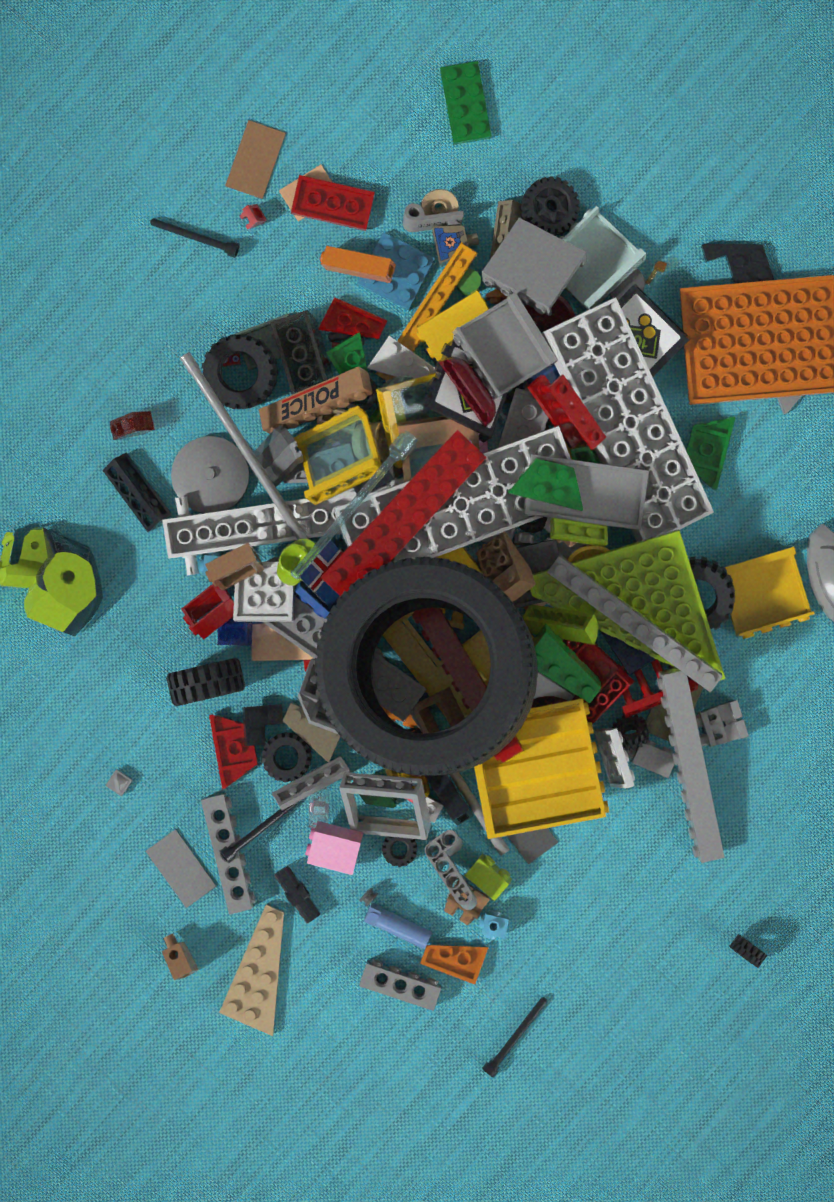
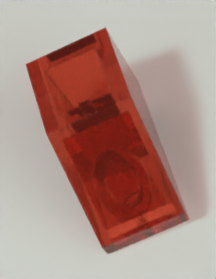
(131, 425)

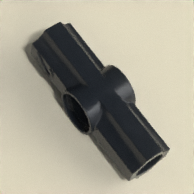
(297, 894)

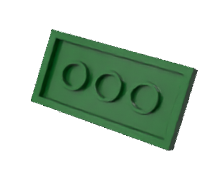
(465, 102)

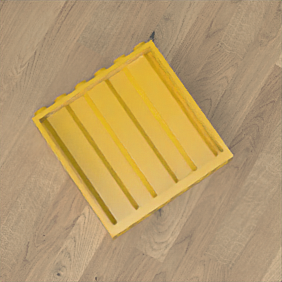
(549, 781)

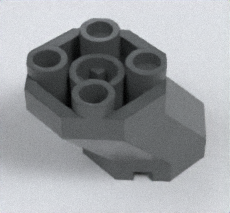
(278, 455)

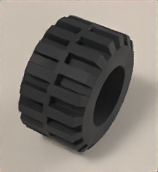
(271, 764)

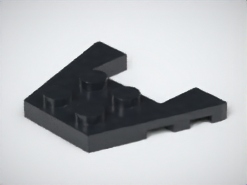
(745, 261)

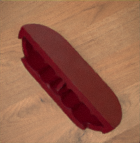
(470, 388)

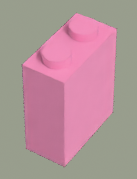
(334, 847)

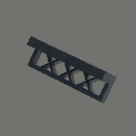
(138, 489)

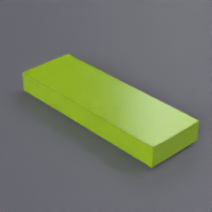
(578, 532)

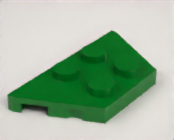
(708, 449)
(549, 484)

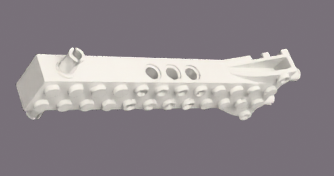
(256, 525)

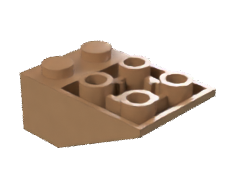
(506, 566)

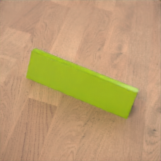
(564, 623)

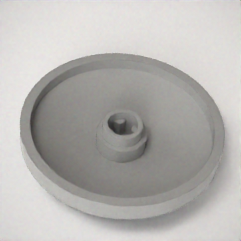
(210, 474)

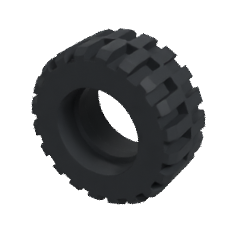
(266, 371)
(723, 585)
(205, 682)

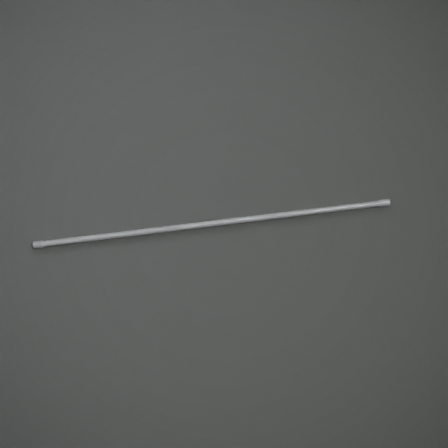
(193, 368)

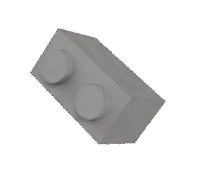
(654, 759)

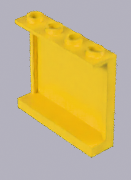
(440, 328)
(767, 593)

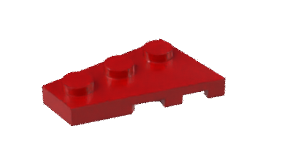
(349, 319)

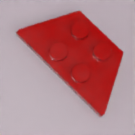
(232, 755)

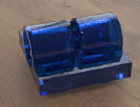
(235, 633)

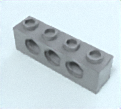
(426, 1000)

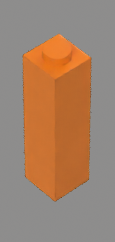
(358, 264)

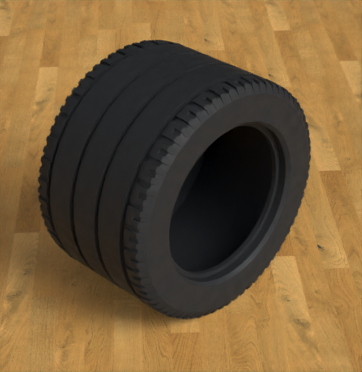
(349, 647)

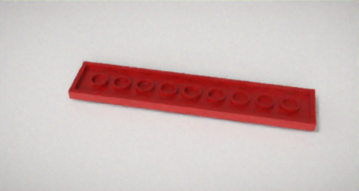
(406, 512)

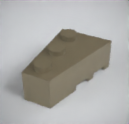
(321, 740)

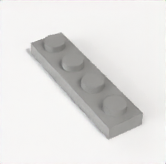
(310, 783)

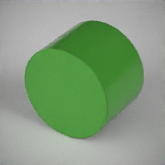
(469, 282)

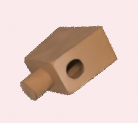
(184, 964)

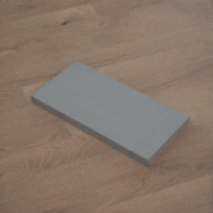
(607, 493)

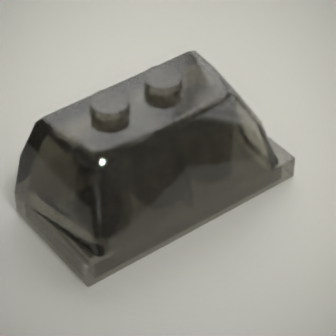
(301, 350)

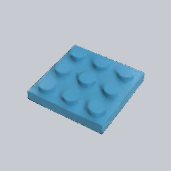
(409, 272)

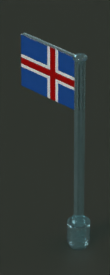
(325, 551)

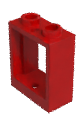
(202, 604)

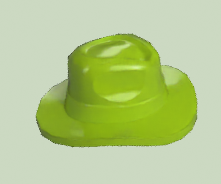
(290, 558)

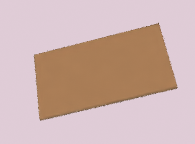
(255, 159)

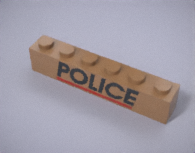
(317, 400)

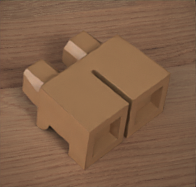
(468, 915)

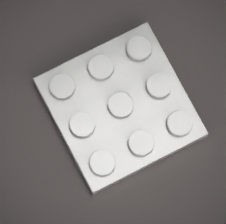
(264, 597)
(614, 758)

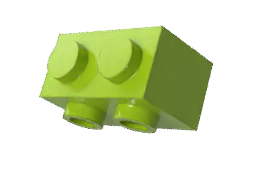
(488, 876)

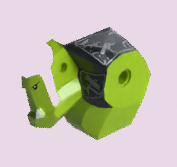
(59, 576)

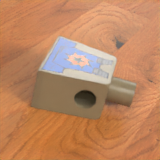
(448, 239)

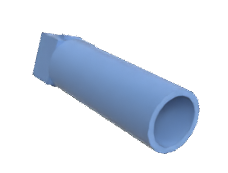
(397, 926)

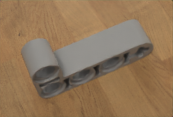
(452, 874)

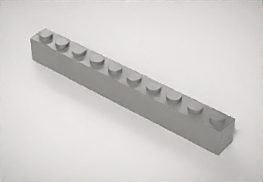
(635, 623)
(691, 765)

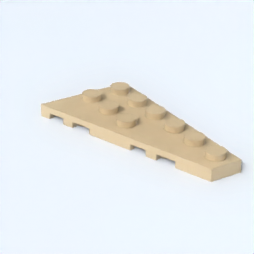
(256, 980)

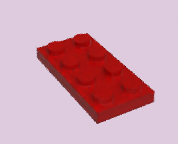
(332, 203)

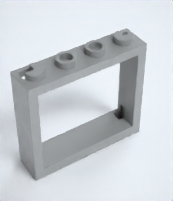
(387, 787)

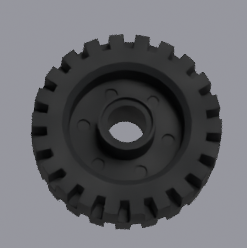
(560, 196)

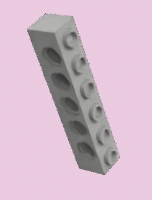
(234, 902)

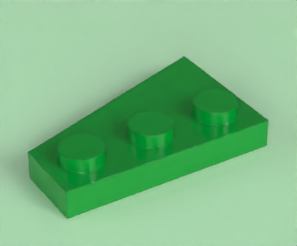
(348, 355)

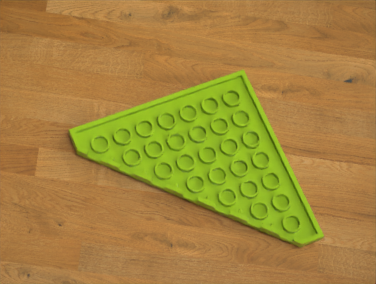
(651, 579)

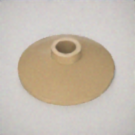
(446, 198)

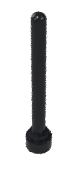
(230, 248)
(230, 852)
(492, 1067)

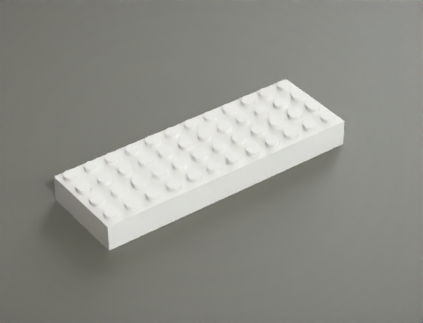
(618, 390)
(475, 509)

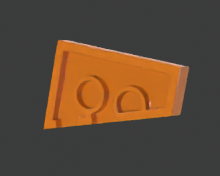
(457, 961)

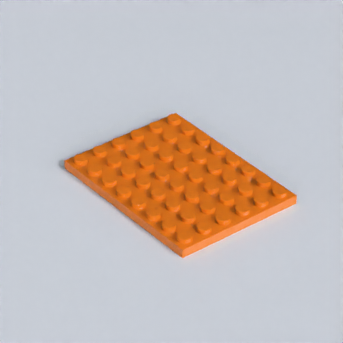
(759, 339)

